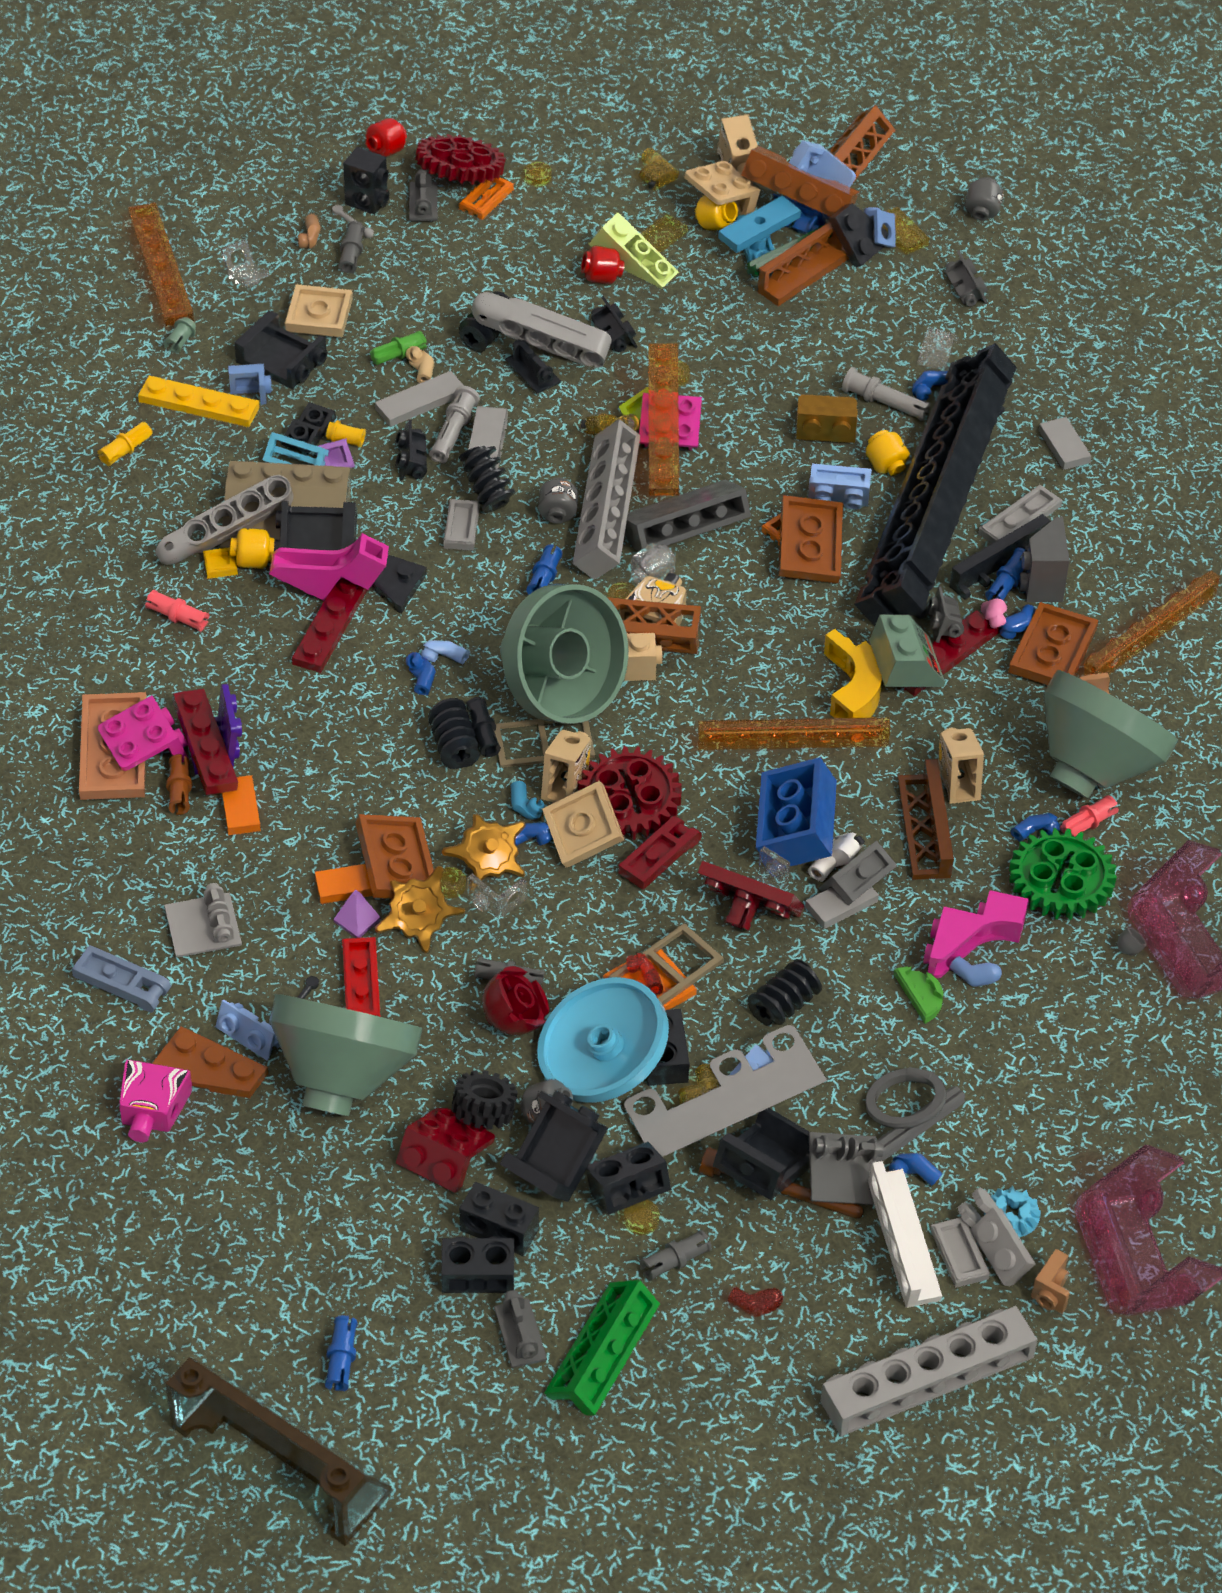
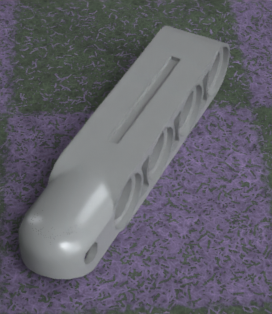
(543, 328)
(179, 541)

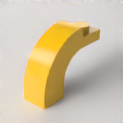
(862, 693)

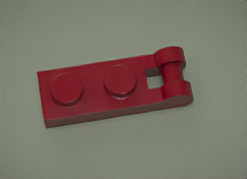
(659, 852)

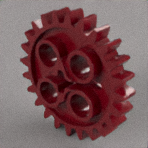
(460, 158)
(655, 784)

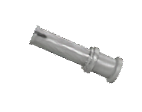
(873, 389)
(457, 416)

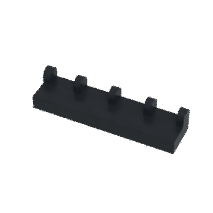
(991, 558)

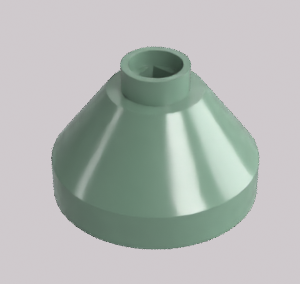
(565, 653)
(1099, 736)
(339, 1050)

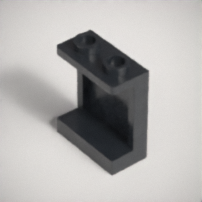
(284, 354)
(316, 527)
(557, 1146)
(766, 1154)

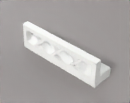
(903, 1236)

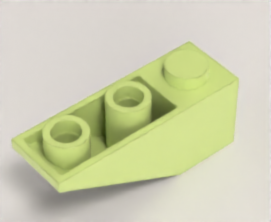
(638, 254)

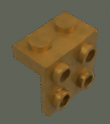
(826, 418)

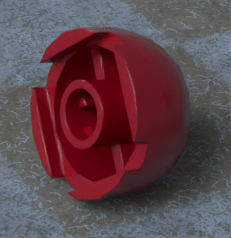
(514, 1002)

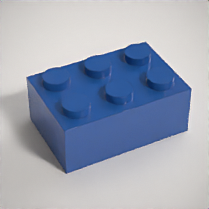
(797, 811)

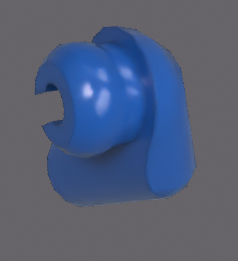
(926, 380)
(1017, 622)
(423, 671)
(1034, 823)
(538, 830)
(916, 1164)

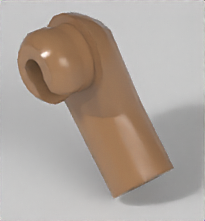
(313, 229)

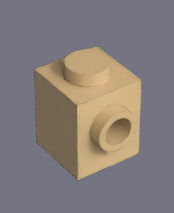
(642, 657)

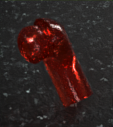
(648, 972)
(757, 1303)

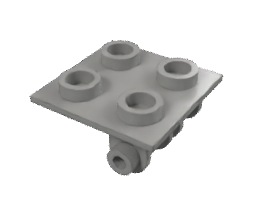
(203, 923)

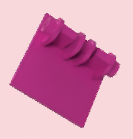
(689, 421)

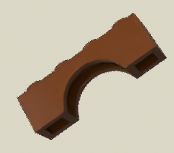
(781, 176)

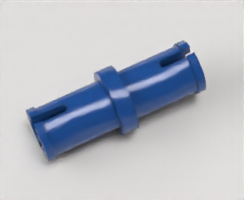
(545, 569)
(1007, 576)
(341, 1353)

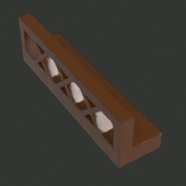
(936, 817)

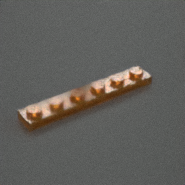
(160, 263)
(663, 420)
(1153, 626)
(793, 733)

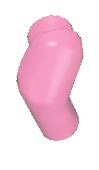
(994, 612)

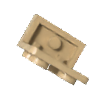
(724, 185)

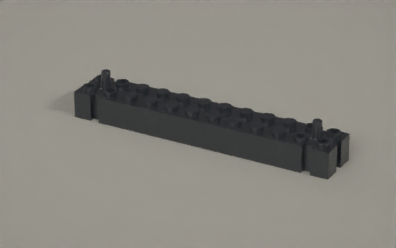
(936, 486)

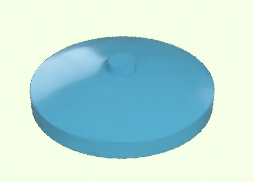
(603, 1039)

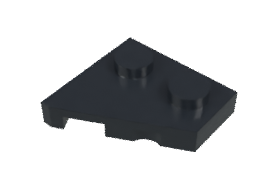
(856, 233)

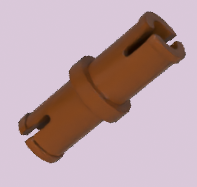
(179, 784)

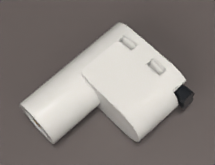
(843, 851)

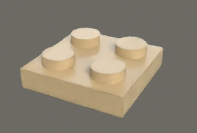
(319, 310)
(583, 824)

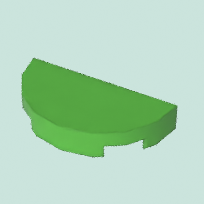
(922, 990)

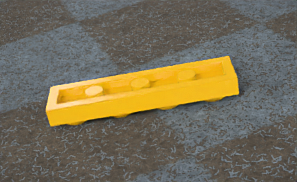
(198, 401)

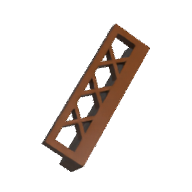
(852, 141)
(805, 267)
(671, 636)

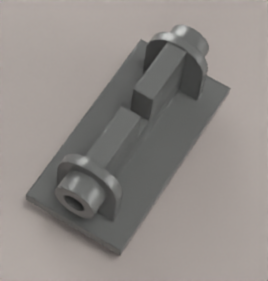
(423, 198)
(972, 288)
(944, 616)
(519, 1330)

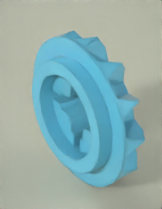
(1028, 1211)

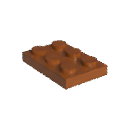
(810, 539)
(1051, 643)
(393, 851)

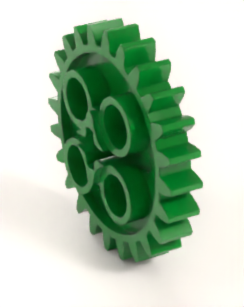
(1083, 883)

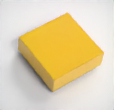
(219, 563)

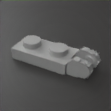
(997, 1238)

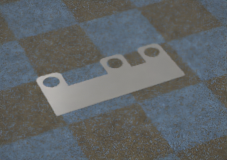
(734, 1100)

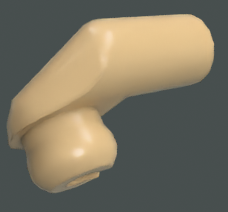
(422, 362)

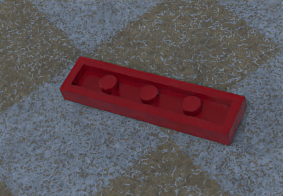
(328, 625)
(952, 650)
(205, 741)

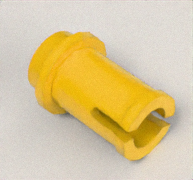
(338, 431)

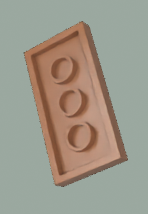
(99, 771)

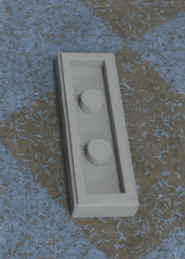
(418, 399)
(1027, 508)

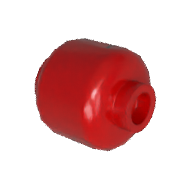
(386, 137)
(602, 265)

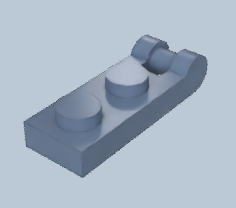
(121, 978)

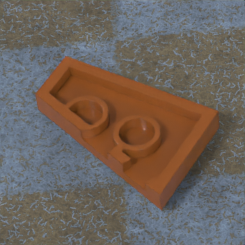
(212, 1064)

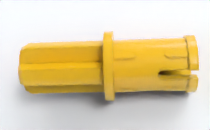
(124, 443)

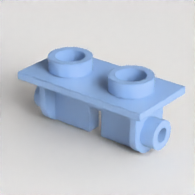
(246, 1029)

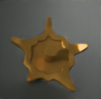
(489, 848)
(418, 908)

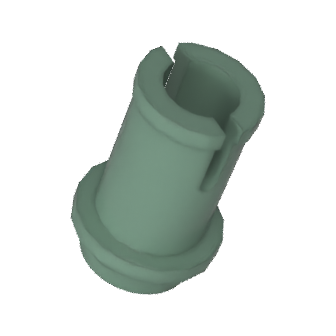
(182, 331)

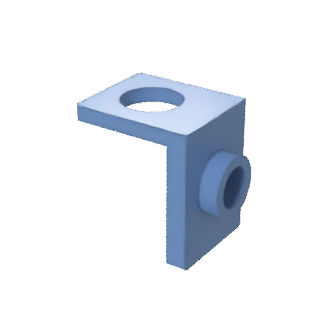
(882, 217)

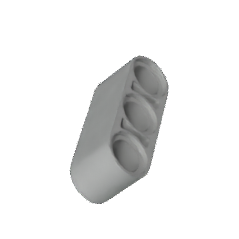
(489, 429)

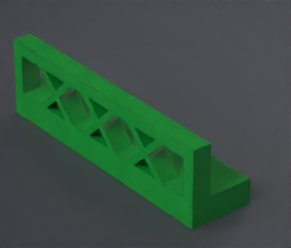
(606, 1347)

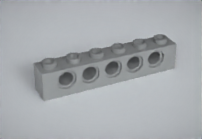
(606, 499)
(852, 1412)

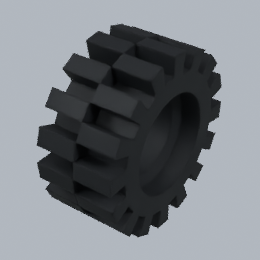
(484, 1099)

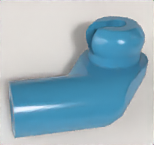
(522, 804)

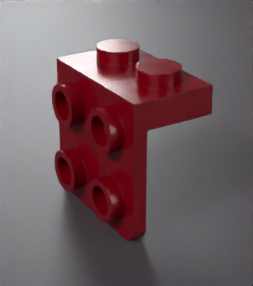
(442, 1147)

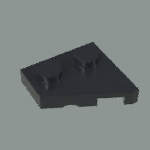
(399, 581)

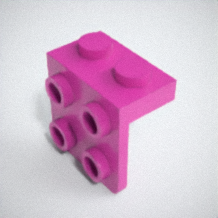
(141, 734)

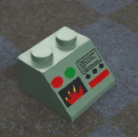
(904, 653)

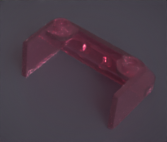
(1168, 921)
(1122, 1244)

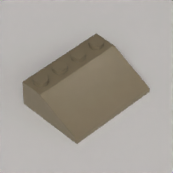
(310, 486)

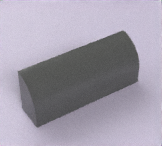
(687, 515)

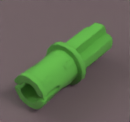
(397, 347)

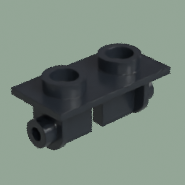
(609, 317)
(531, 367)
(411, 452)

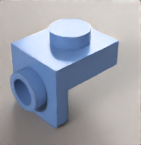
(249, 380)

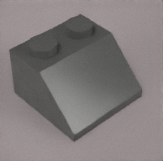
(1046, 564)

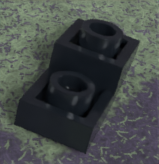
(310, 426)

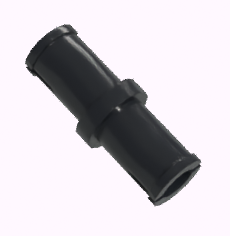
(483, 726)

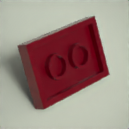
(748, 895)

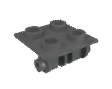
(842, 1167)

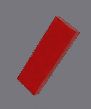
(361, 975)

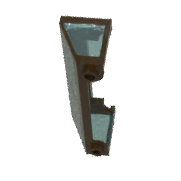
(206, 1398)

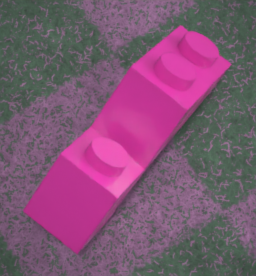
(320, 570)
(962, 931)

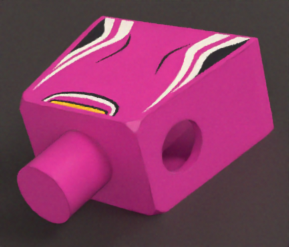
(152, 1097)

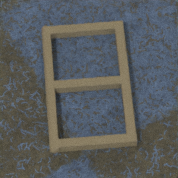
(543, 738)
(682, 983)

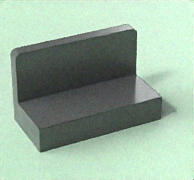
(861, 873)

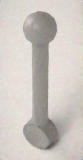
(338, 210)

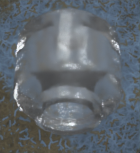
(652, 561)

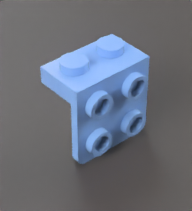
(821, 163)
(840, 484)

